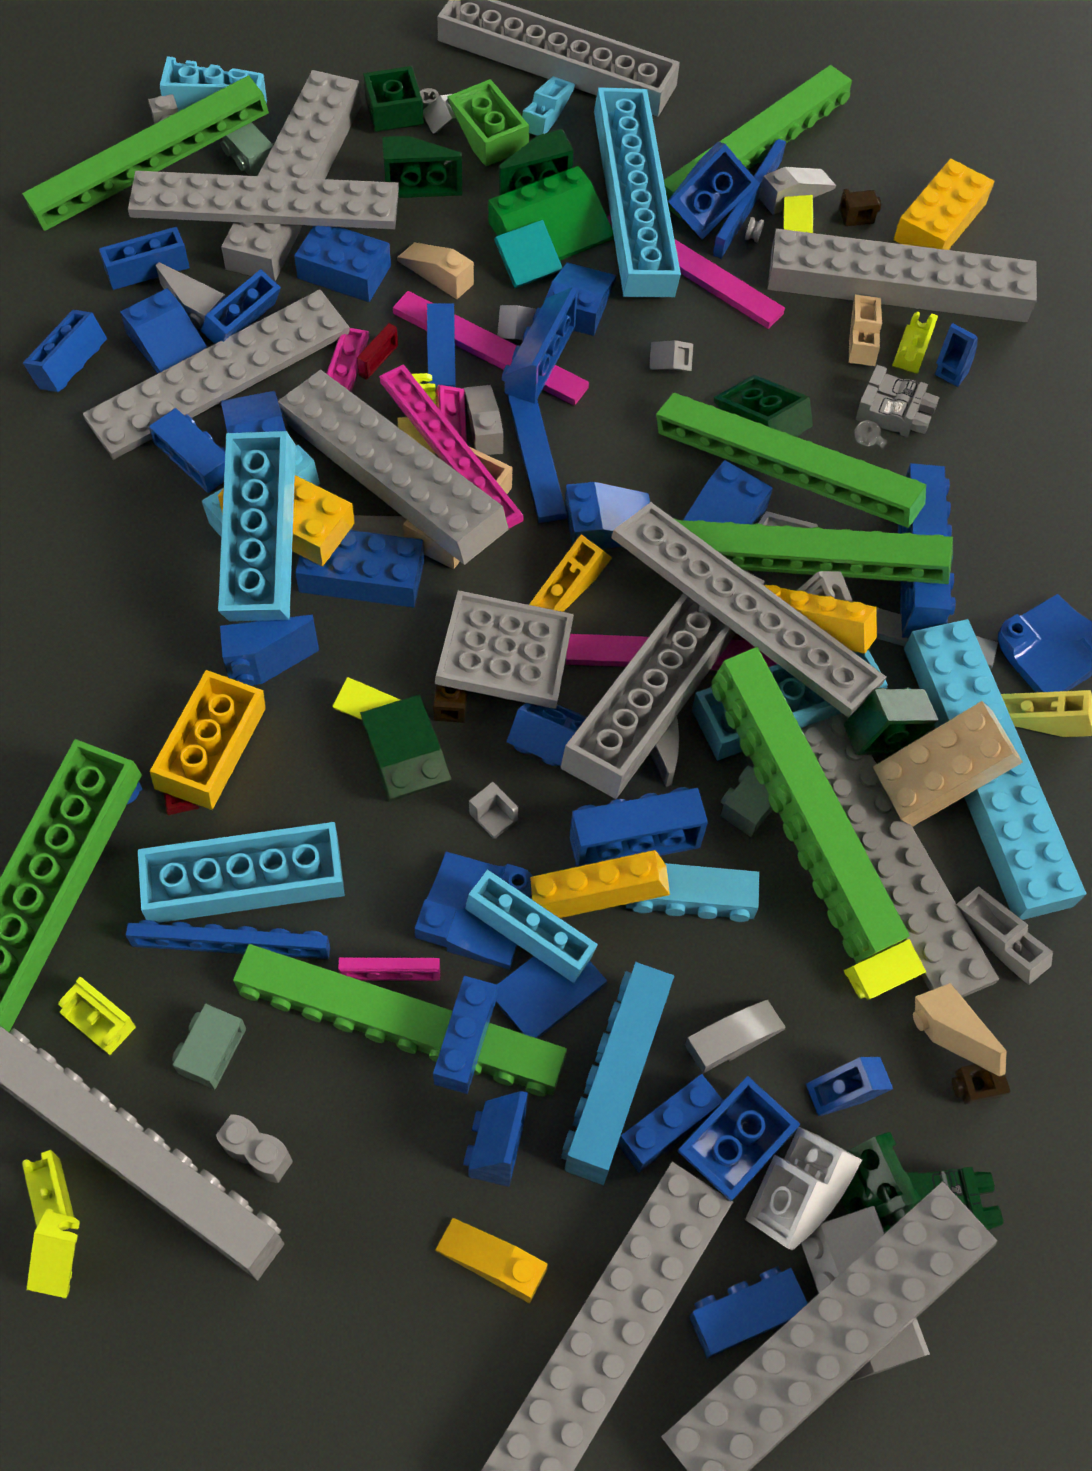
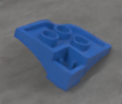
(1051, 646)
(449, 924)

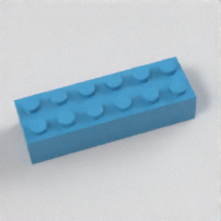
(616, 1078)

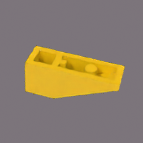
(572, 575)
(493, 1259)

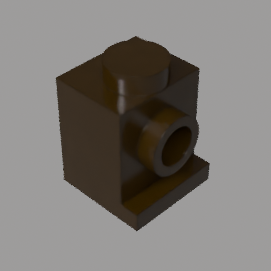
(859, 207)
(449, 704)
(991, 1084)

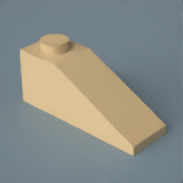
(440, 266)
(957, 1028)

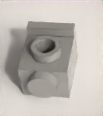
(162, 107)

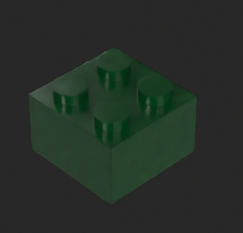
(393, 98)
(890, 721)

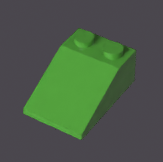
(489, 122)

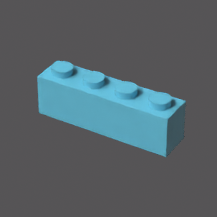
(706, 893)
(530, 926)

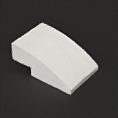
(801, 1188)

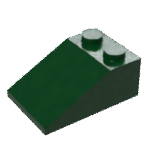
(537, 160)
(422, 167)
(768, 404)
(405, 748)

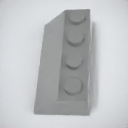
(833, 1250)

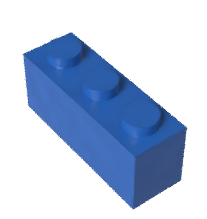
(137, 258)
(241, 307)
(65, 351)
(190, 448)
(465, 1035)
(669, 1123)
(747, 1311)

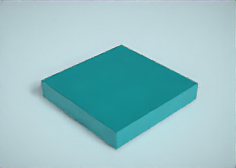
(528, 254)

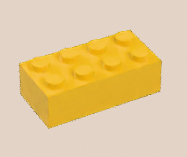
(944, 207)
(318, 521)
(208, 740)

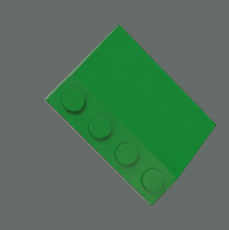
(564, 204)

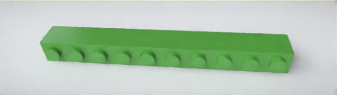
(780, 121)
(146, 151)
(792, 459)
(818, 549)
(392, 1017)

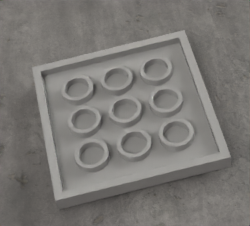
(505, 649)

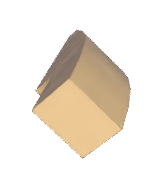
(865, 330)

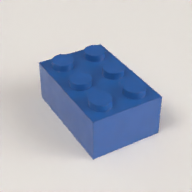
(343, 261)

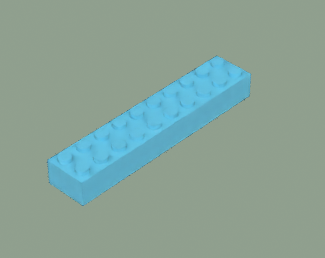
(636, 193)
(1010, 809)

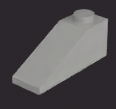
(792, 182)
(193, 295)
(484, 419)

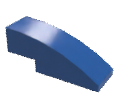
(441, 343)
(956, 355)

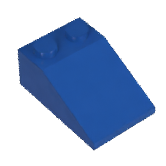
(712, 189)
(593, 293)
(162, 330)
(253, 413)
(731, 497)
(600, 508)
(266, 648)
(497, 1138)
(739, 1138)

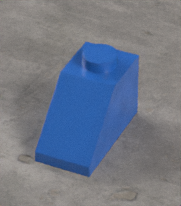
(849, 1085)

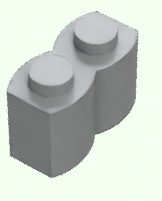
(262, 1151)

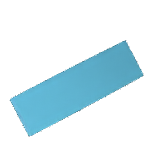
(547, 105)

